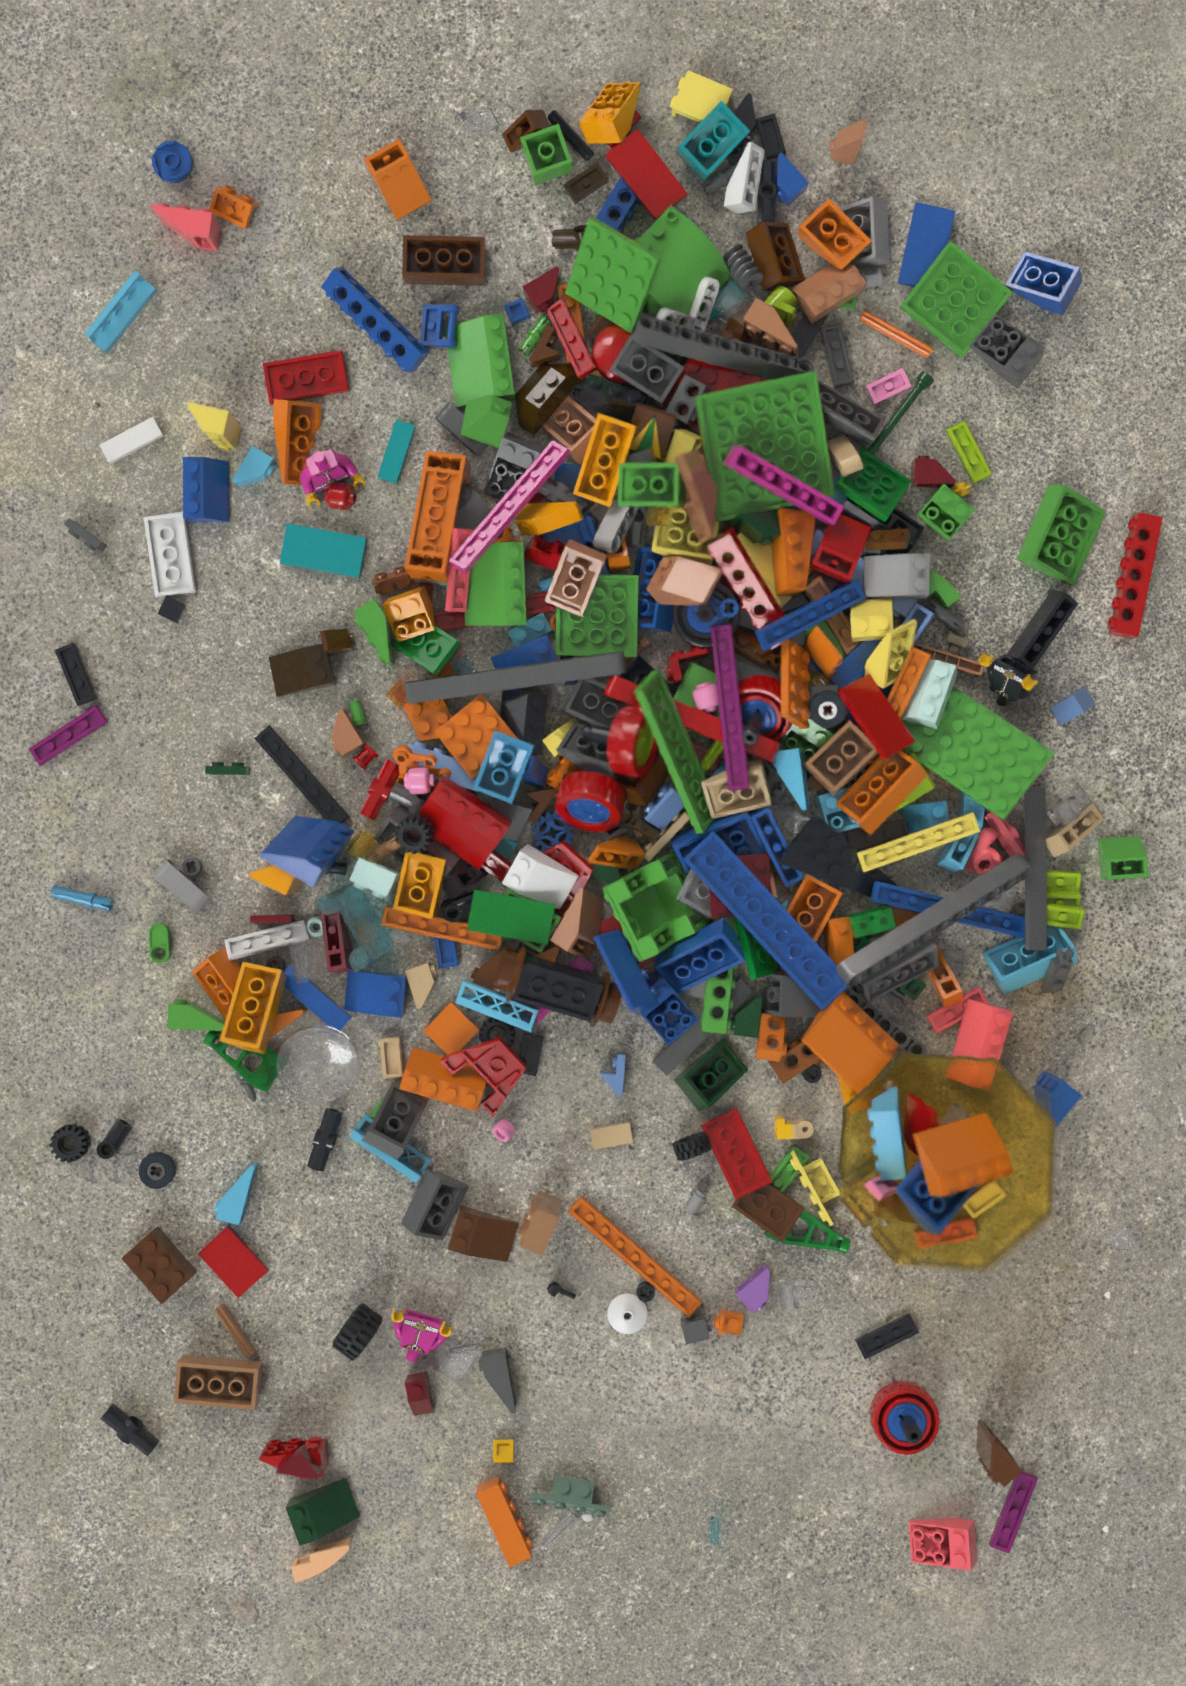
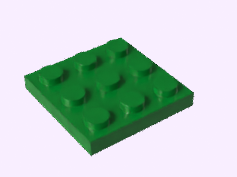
(875, 486)

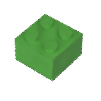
(546, 154)

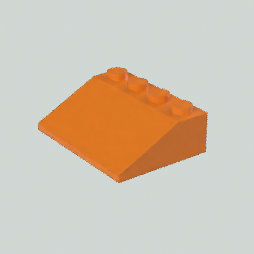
(850, 1042)
(962, 1155)

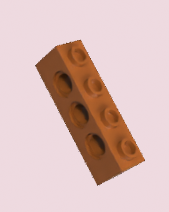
(803, 1061)

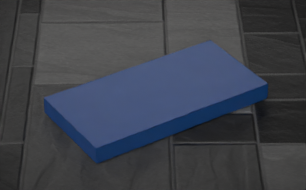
(925, 240)
(567, 475)

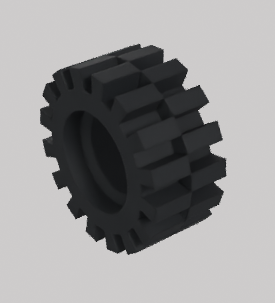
(407, 842)
(484, 1032)
(691, 1146)
(61, 1151)

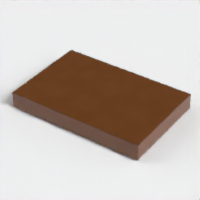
(770, 1210)

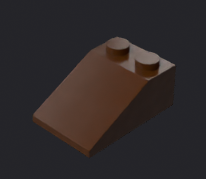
(482, 1235)

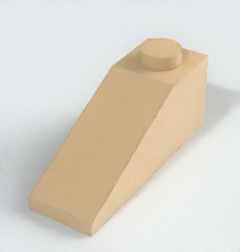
(1068, 836)

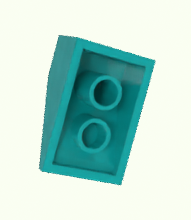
(712, 141)

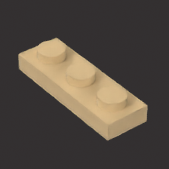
(652, 848)

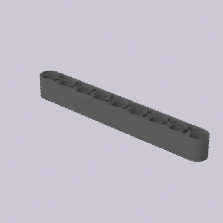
(718, 349)

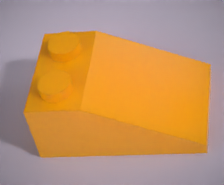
(420, 885)

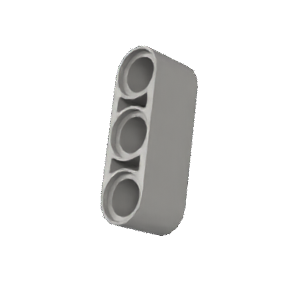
(614, 527)
(182, 886)

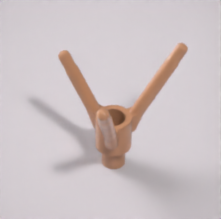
(773, 874)

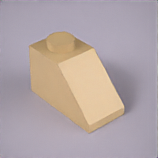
(421, 981)

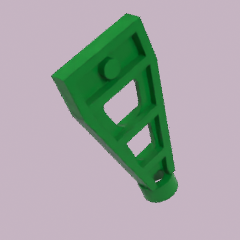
(260, 1079)
(805, 1240)

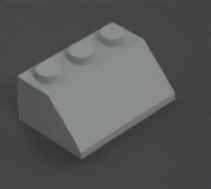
(872, 219)

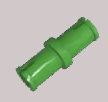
(534, 336)

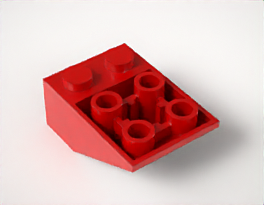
(840, 548)
(917, 1119)
(276, 1451)

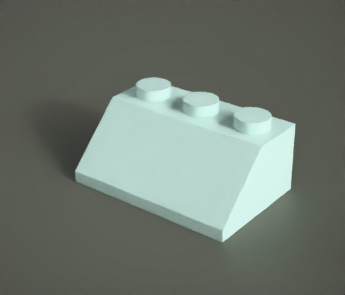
(931, 694)

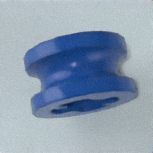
(735, 608)

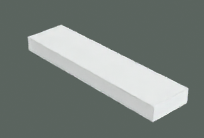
(265, 940)

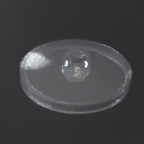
(317, 1063)

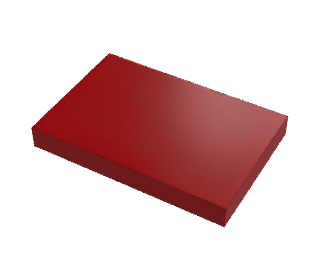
(233, 1261)

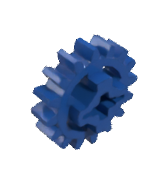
(550, 823)

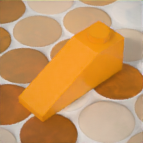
(545, 517)

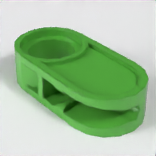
(159, 937)

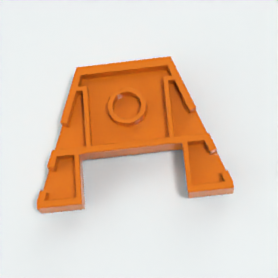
(429, 715)

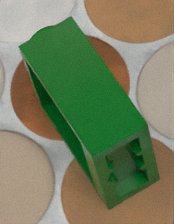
(871, 921)

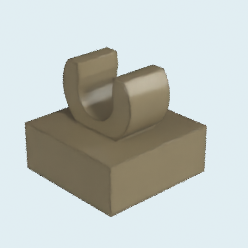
(956, 640)

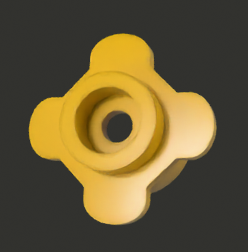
(961, 488)

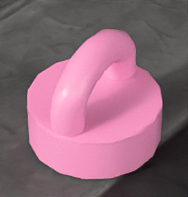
(503, 1130)

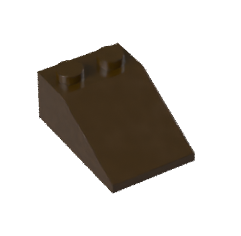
(301, 670)

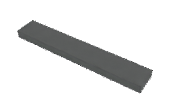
(693, 1037)

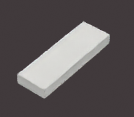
(131, 440)

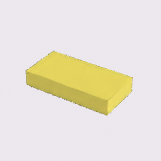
(984, 1198)

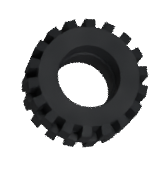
(357, 1331)

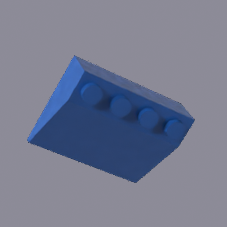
(734, 830)
(308, 847)
(930, 1212)

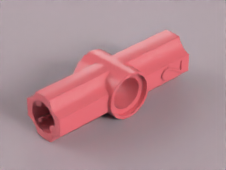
(1008, 837)

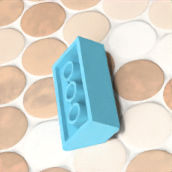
(1016, 967)
(888, 1135)

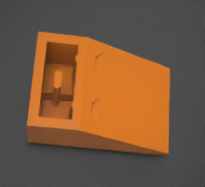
(397, 179)

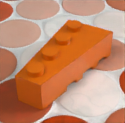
(792, 551)

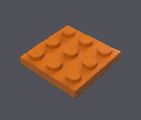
(470, 733)

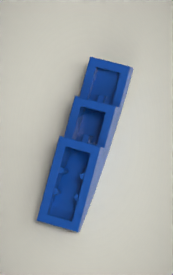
(854, 662)
(316, 1000)

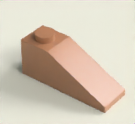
(848, 142)

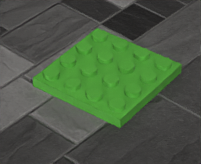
(612, 274)
(955, 299)
(607, 622)

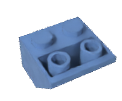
(664, 806)

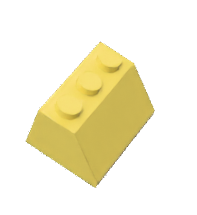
(217, 425)

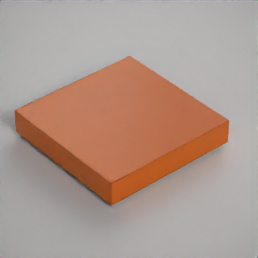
(451, 1029)

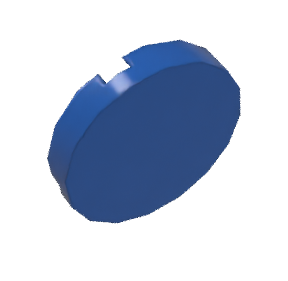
(172, 162)

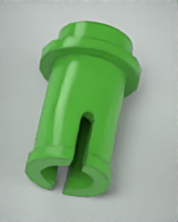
(357, 713)

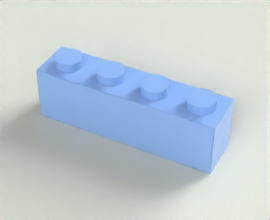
(458, 774)

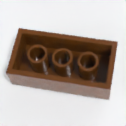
(444, 260)

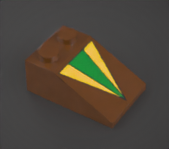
(652, 430)

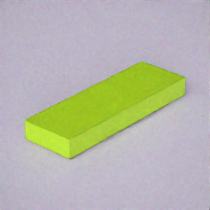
(968, 452)

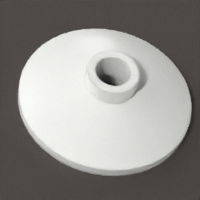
(624, 1304)

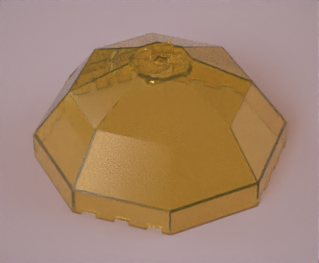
(1023, 1127)

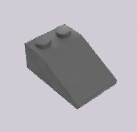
(647, 370)
(585, 753)
(395, 1121)

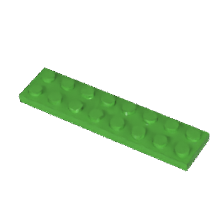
(675, 747)

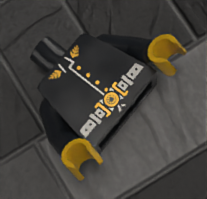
(1009, 678)

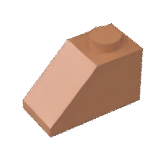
(345, 735)

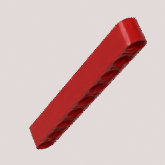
(692, 719)

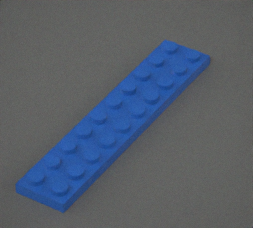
(766, 920)

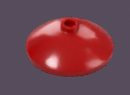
(606, 350)

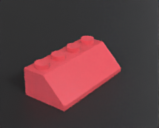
(982, 1030)

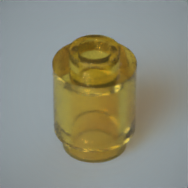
(361, 844)

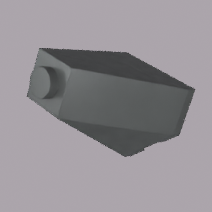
(786, 999)

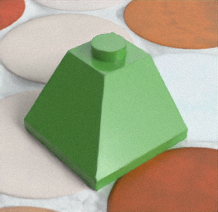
(486, 419)

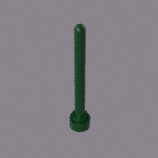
(923, 381)

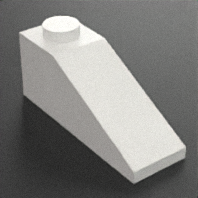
(744, 183)

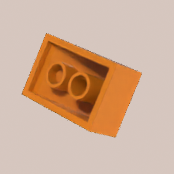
(833, 235)

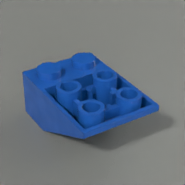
(672, 1014)

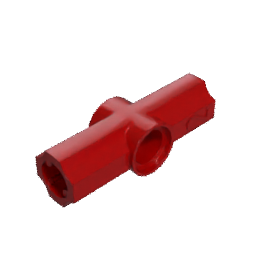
(380, 790)

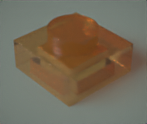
(397, 694)

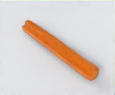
(896, 334)

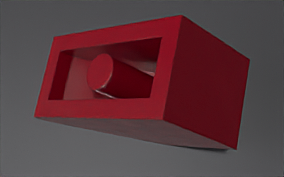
(542, 290)
(929, 473)
(419, 1393)

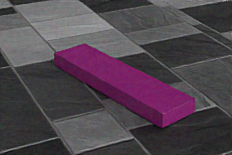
(68, 735)
(1013, 1511)

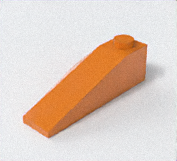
(294, 433)

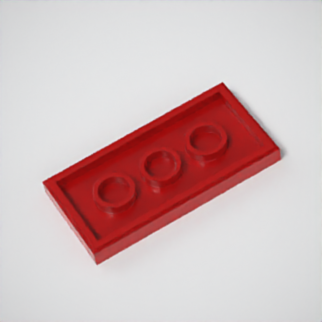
(646, 174)
(306, 376)
(876, 717)
(736, 1153)

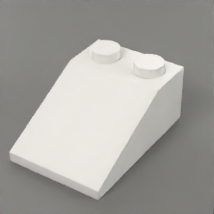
(539, 877)

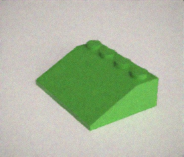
(481, 360)
(1061, 534)
(497, 587)

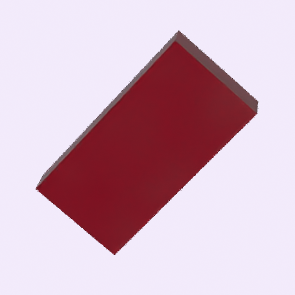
(272, 918)

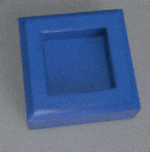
(517, 311)

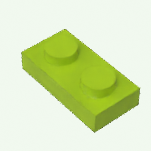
(1064, 916)

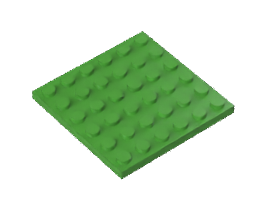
(777, 423)

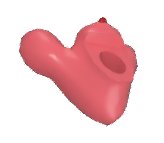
(982, 855)

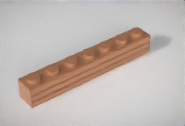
(962, 664)

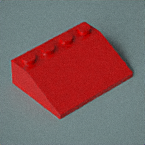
(464, 822)

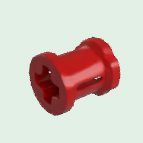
(367, 750)

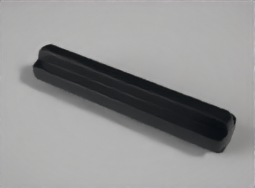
(571, 136)

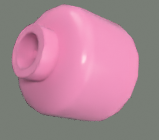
(706, 696)
(419, 781)

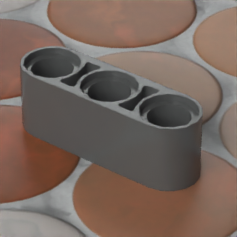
(452, 421)

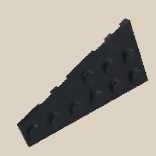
(828, 856)

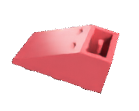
(195, 226)
(944, 1542)

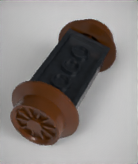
(557, 987)

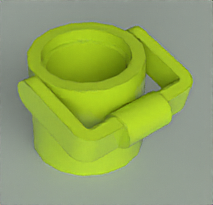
(783, 302)

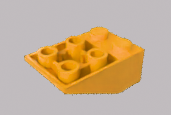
(611, 113)

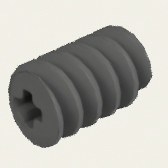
(742, 268)

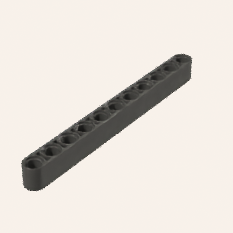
(515, 677)
(934, 919)

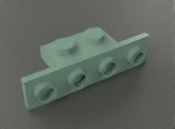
(572, 1494)

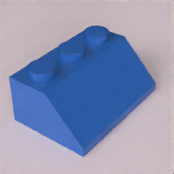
(205, 490)
(1055, 1096)

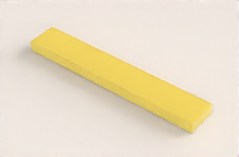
(918, 842)

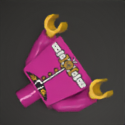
(325, 469)
(419, 1332)

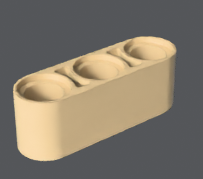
(844, 455)

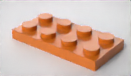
(794, 683)

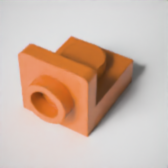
(729, 1322)

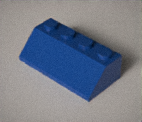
(650, 613)
(700, 956)
(627, 971)

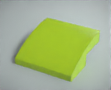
(1063, 887)

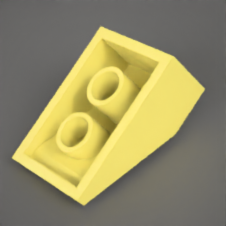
(891, 654)

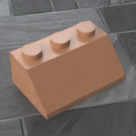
(828, 290)

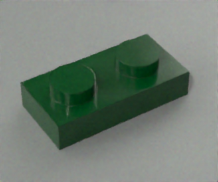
(219, 769)

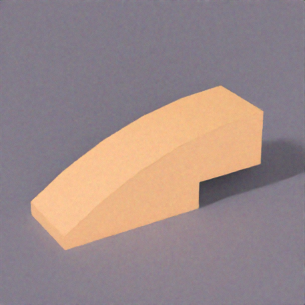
(319, 1559)

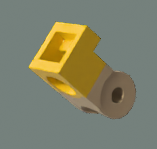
(796, 1129)

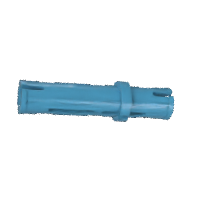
(90, 900)

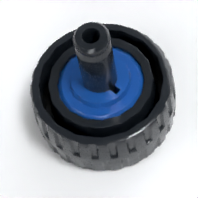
(695, 621)

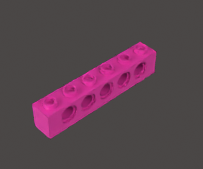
(783, 485)

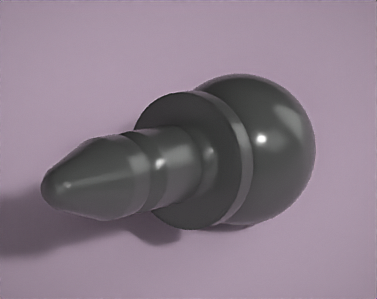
(249, 1089)

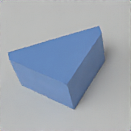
(1072, 705)

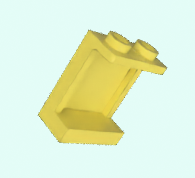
(698, 96)

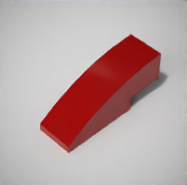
(543, 552)

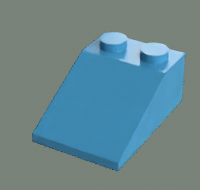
(503, 766)

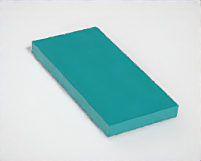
(323, 550)

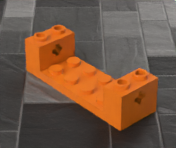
(436, 515)

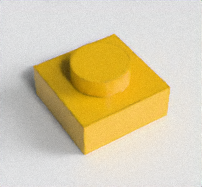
(503, 1451)

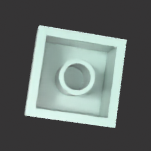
(374, 877)

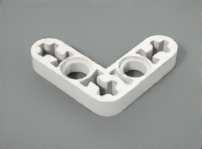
(691, 319)

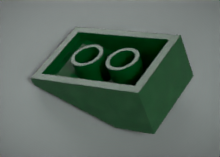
(711, 1075)
(321, 1511)

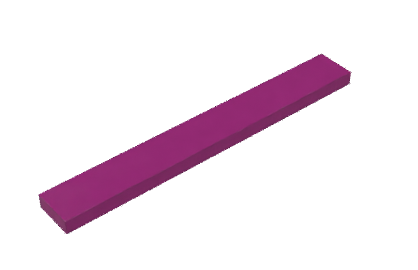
(730, 707)

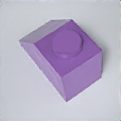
(755, 1289)

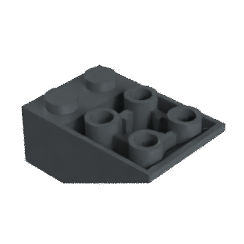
(1008, 350)
(510, 463)

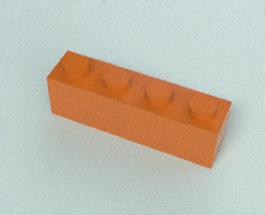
(504, 1521)

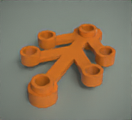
(406, 758)

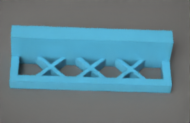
(120, 312)
(495, 1009)
(399, 1164)

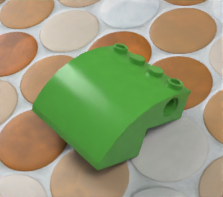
(684, 262)
(649, 908)

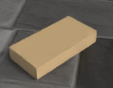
(391, 1057)
(611, 1135)

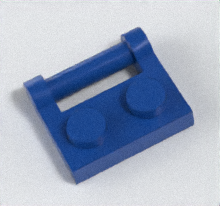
(433, 325)

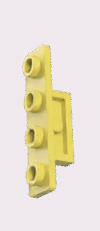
(819, 1182)

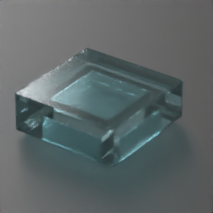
(714, 1530)

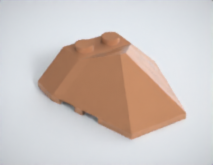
(700, 493)

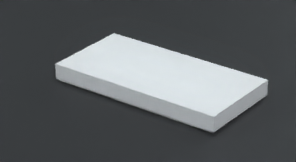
(170, 554)

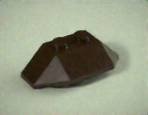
(544, 394)

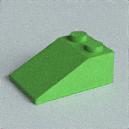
(650, 485)

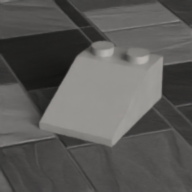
(897, 576)

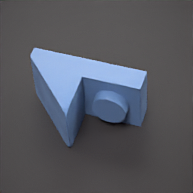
(616, 1079)

